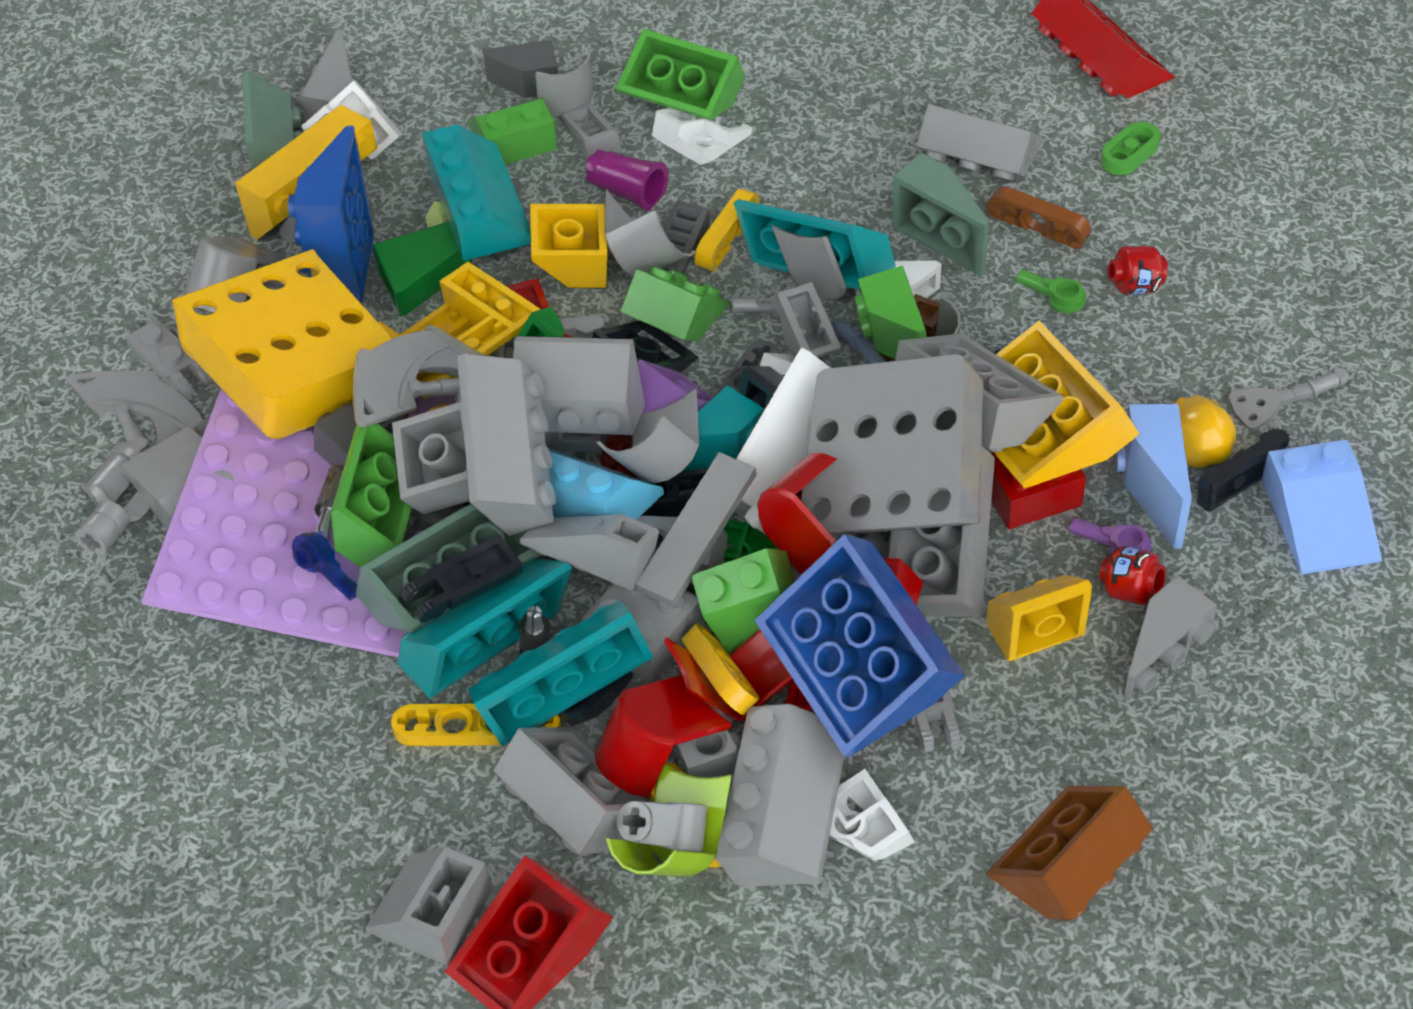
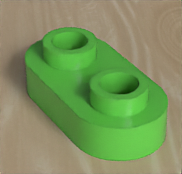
(1125, 153)

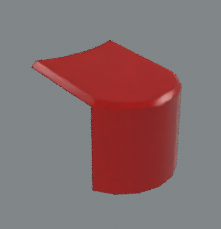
(788, 520)
(753, 658)
(646, 728)

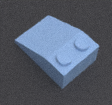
(1157, 468)
(1322, 506)

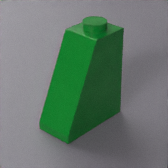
(416, 264)

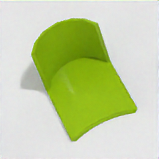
(680, 788)

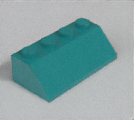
(475, 192)
(856, 249)
(480, 627)
(561, 672)

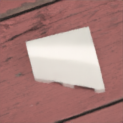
(359, 101)
(685, 132)
(874, 831)

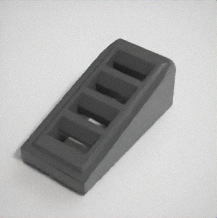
(688, 219)

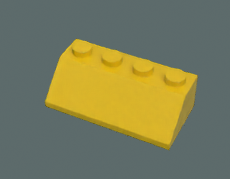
(267, 187)

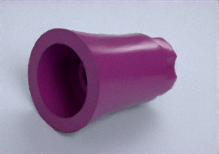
(628, 177)

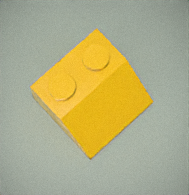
(570, 243)
(1039, 615)

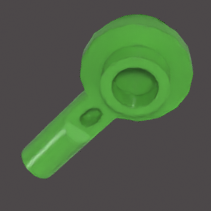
(1063, 294)

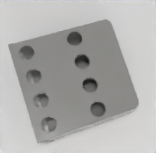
(901, 445)

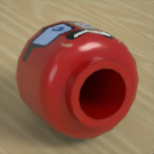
(1138, 270)
(1132, 575)

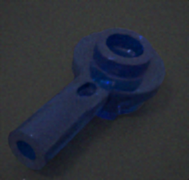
(315, 555)

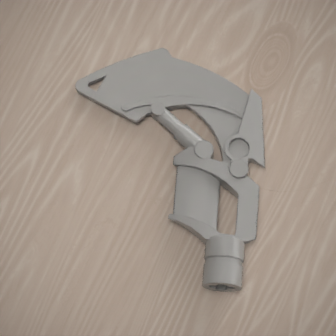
(388, 383)
(126, 395)

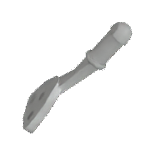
(1274, 398)

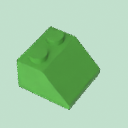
(518, 130)
(888, 310)
(740, 592)

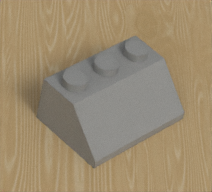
(978, 142)
(586, 383)
(564, 787)

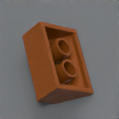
(1072, 849)

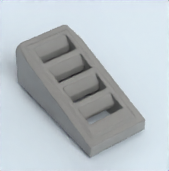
(601, 137)

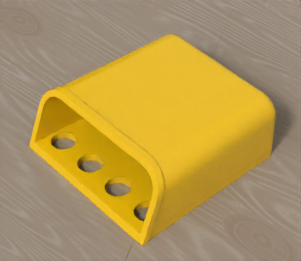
(285, 349)

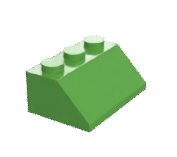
(681, 75)
(367, 504)

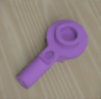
(1115, 537)

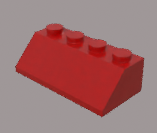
(1101, 46)

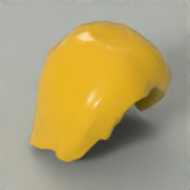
(1206, 431)

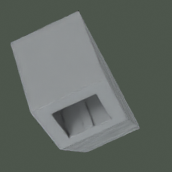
(327, 77)
(598, 544)
(1171, 625)

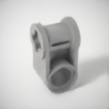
(664, 824)

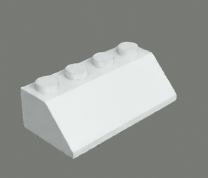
(783, 429)

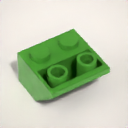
(673, 302)

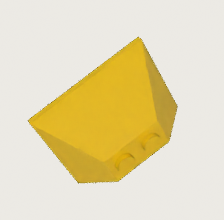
(474, 312)

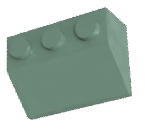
(267, 118)

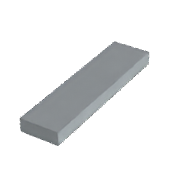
(696, 529)

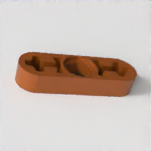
(1070, 226)

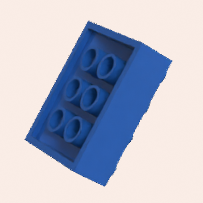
(335, 212)
(858, 645)

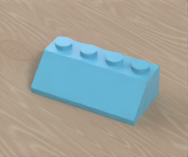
(595, 490)

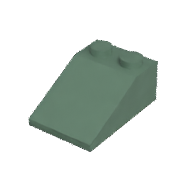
(940, 213)

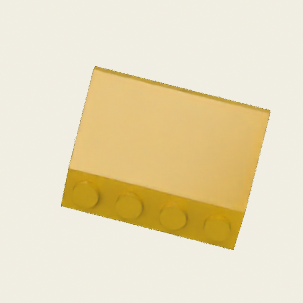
(1081, 430)

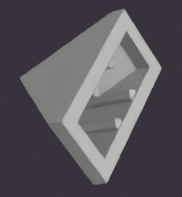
(806, 322)

